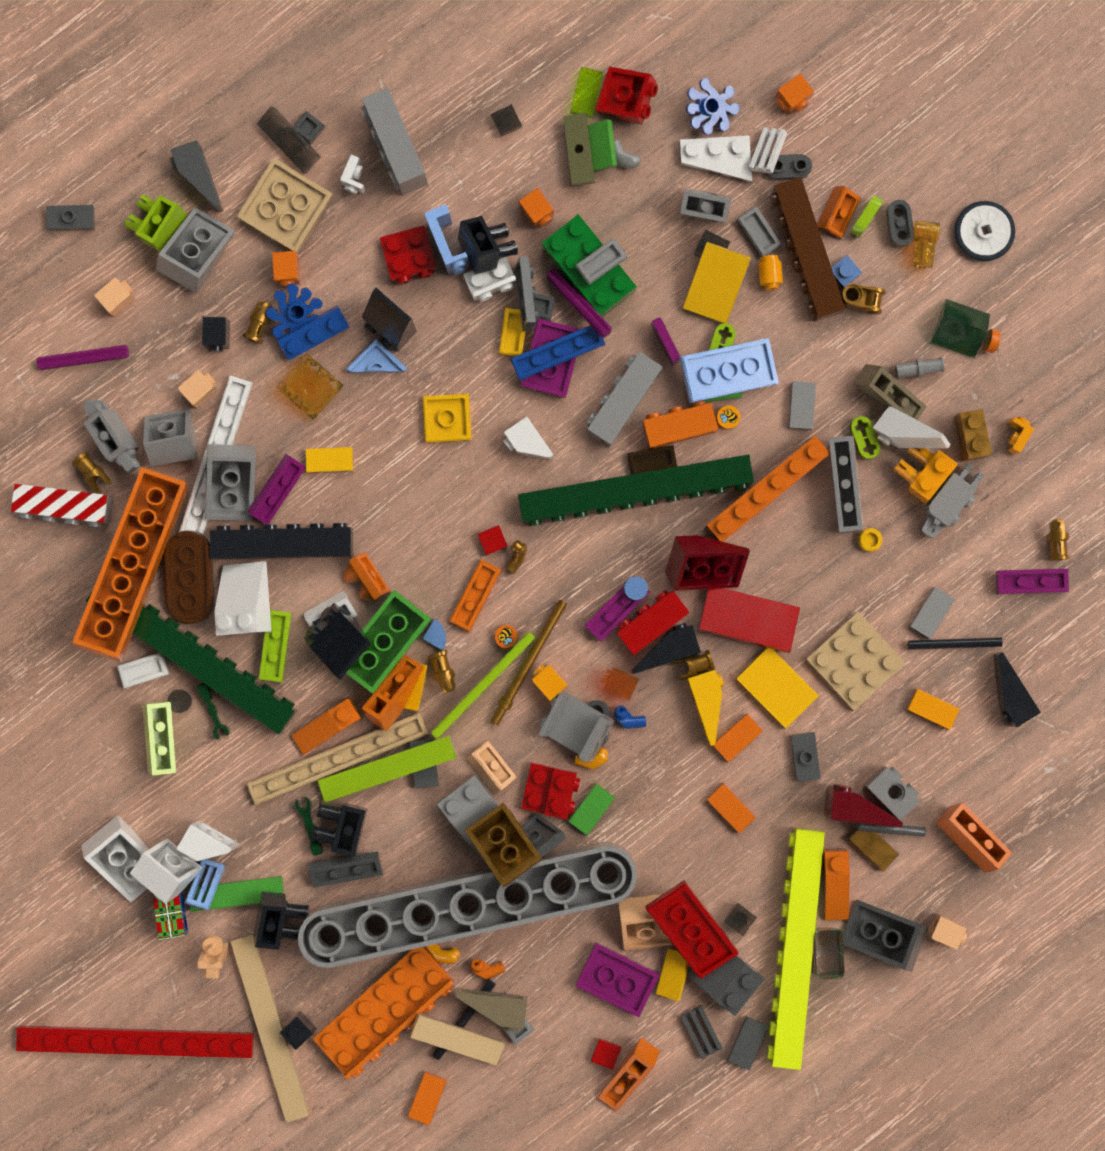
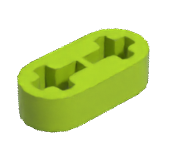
(866, 216)
(715, 343)
(870, 435)

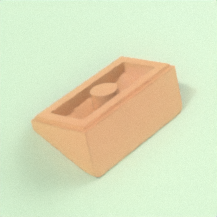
(491, 767)

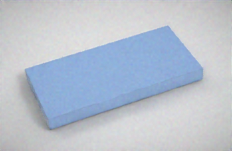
(729, 370)

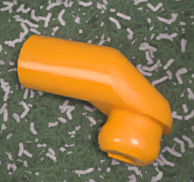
(599, 760)
(443, 956)

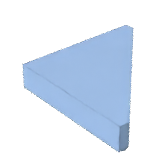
(376, 359)

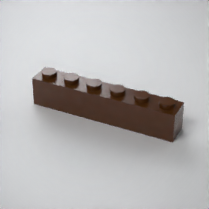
(808, 249)

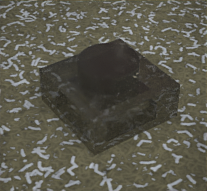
(506, 120)
(740, 919)

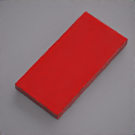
(749, 619)
(692, 929)

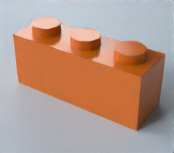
(679, 424)
(973, 837)

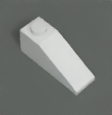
(906, 432)

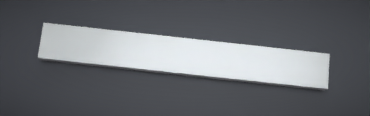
(222, 433)

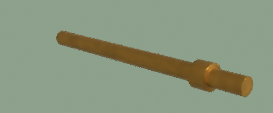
(505, 702)

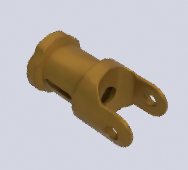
(258, 323)
(90, 471)
(1056, 536)
(696, 664)
(443, 673)

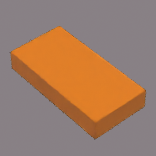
(737, 737)
(731, 808)
(427, 1098)

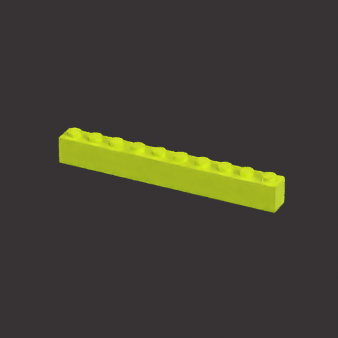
(796, 949)

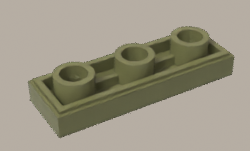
(578, 136)

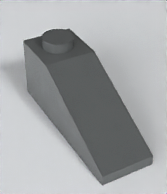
(193, 167)

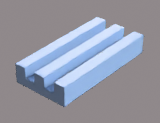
(212, 890)

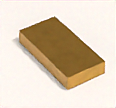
(874, 848)

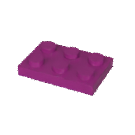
(556, 379)
(617, 979)

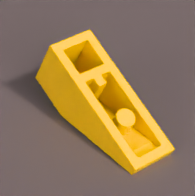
(707, 698)

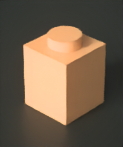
(115, 296)
(198, 388)
(947, 932)

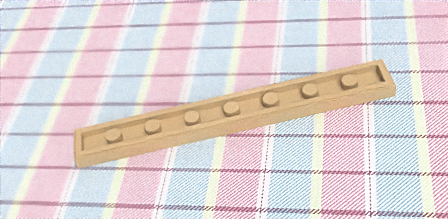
(337, 759)
(269, 1028)

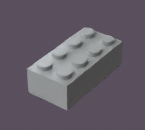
(396, 144)

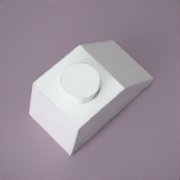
(526, 440)

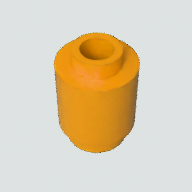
(770, 272)

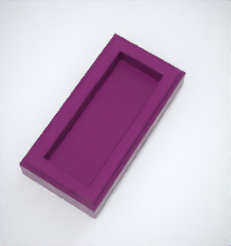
(665, 341)

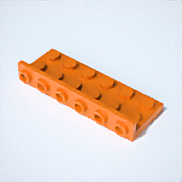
(384, 1011)

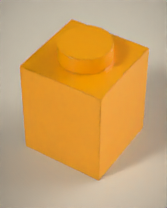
(548, 681)

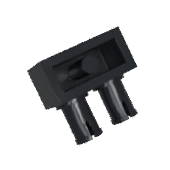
(480, 243)
(349, 830)
(271, 917)

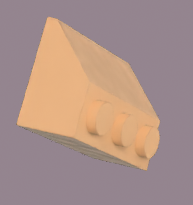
(638, 926)

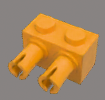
(926, 482)

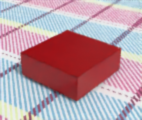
(492, 540)
(605, 1053)

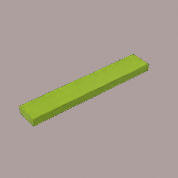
(482, 685)
(387, 768)

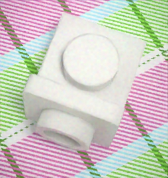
(351, 172)

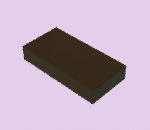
(652, 459)

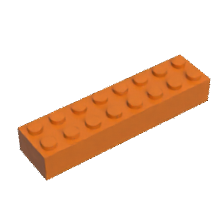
(130, 565)

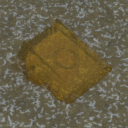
(309, 386)

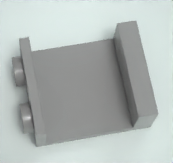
(576, 726)

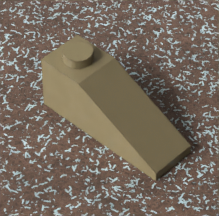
(888, 391)
(501, 1008)

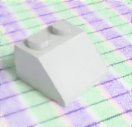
(204, 842)
(164, 871)

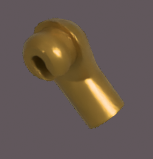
(520, 552)

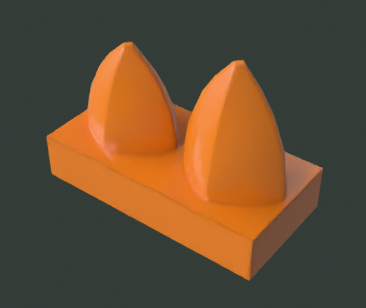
(363, 569)

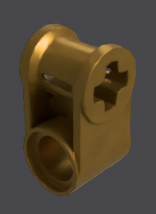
(866, 298)

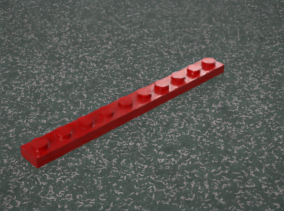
(135, 1041)

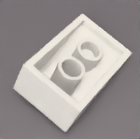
(243, 600)
(114, 854)

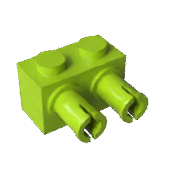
(159, 224)

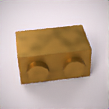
(972, 435)

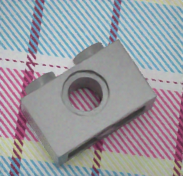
(706, 205)
(879, 785)

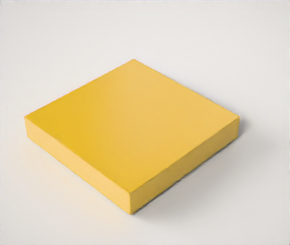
(447, 418)

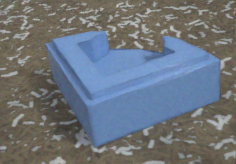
(436, 635)

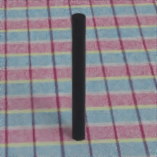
(954, 643)
(464, 1018)

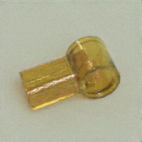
(924, 246)

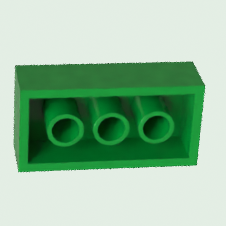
(573, 244)

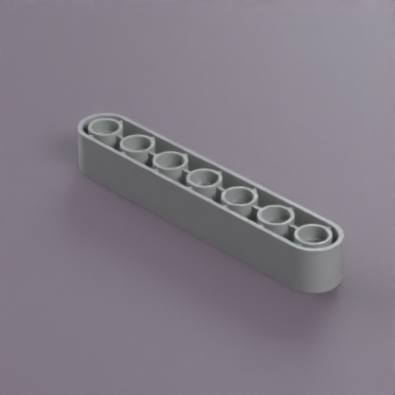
(449, 921)

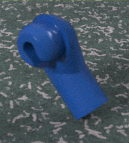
(626, 720)

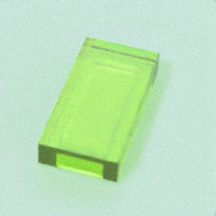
(586, 92)

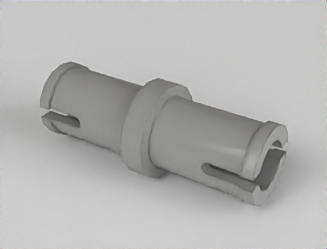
(919, 367)

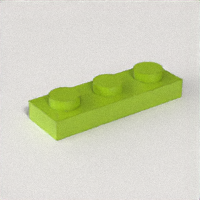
(275, 647)

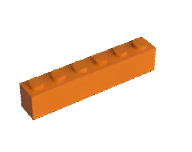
(767, 489)

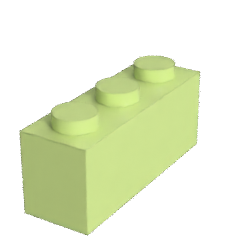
(159, 738)

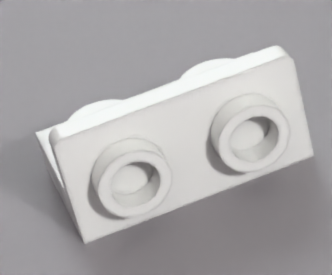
(490, 282)

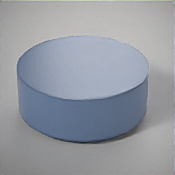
(635, 588)

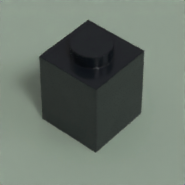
(216, 334)
(298, 1030)

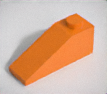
(393, 693)
(327, 726)
(836, 883)
(629, 1074)

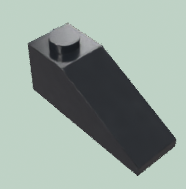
(672, 647)
(1013, 697)

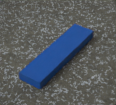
(556, 352)

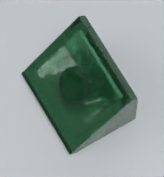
(960, 328)

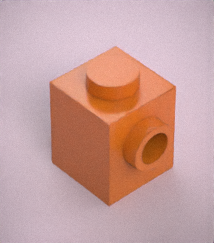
(794, 94)

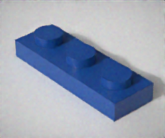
(313, 332)

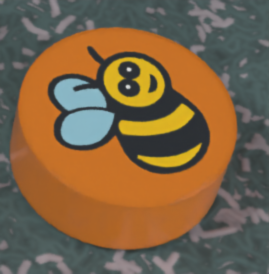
(991, 341)
(506, 636)

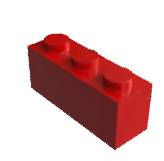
(652, 621)

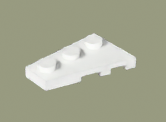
(719, 155)

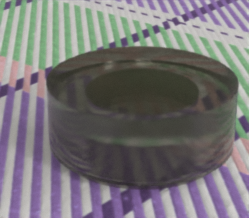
(180, 701)

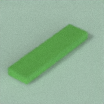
(241, 892)

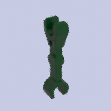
(205, 692)
(316, 846)

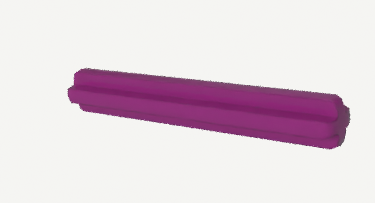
(579, 303)
(82, 357)

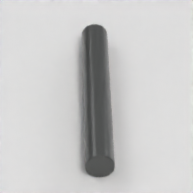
(904, 830)

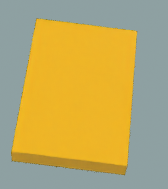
(716, 282)
(777, 687)

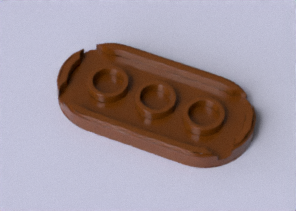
(189, 577)

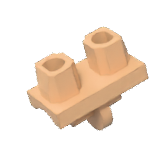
(212, 956)

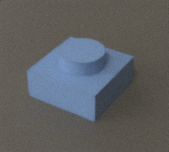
(845, 271)

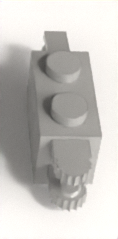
(111, 435)
(948, 501)

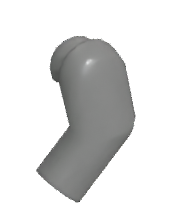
(626, 159)

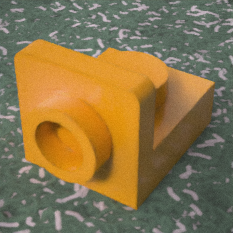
(1019, 439)

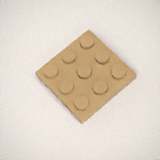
(285, 205)
(855, 661)

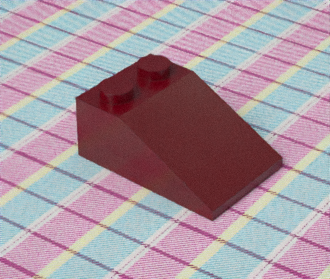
(705, 563)
(851, 807)

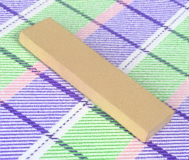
(456, 1039)

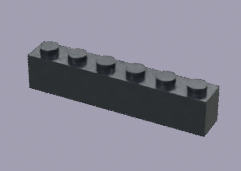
(281, 543)

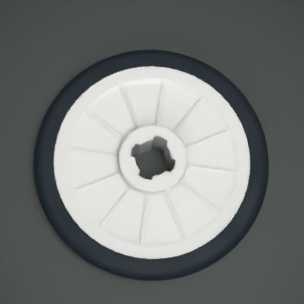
(970, 235)

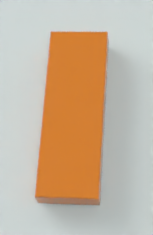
(475, 595)

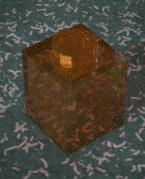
(620, 682)

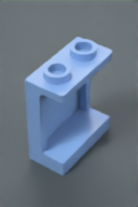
(436, 220)

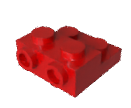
(627, 95)
(408, 255)
(550, 791)

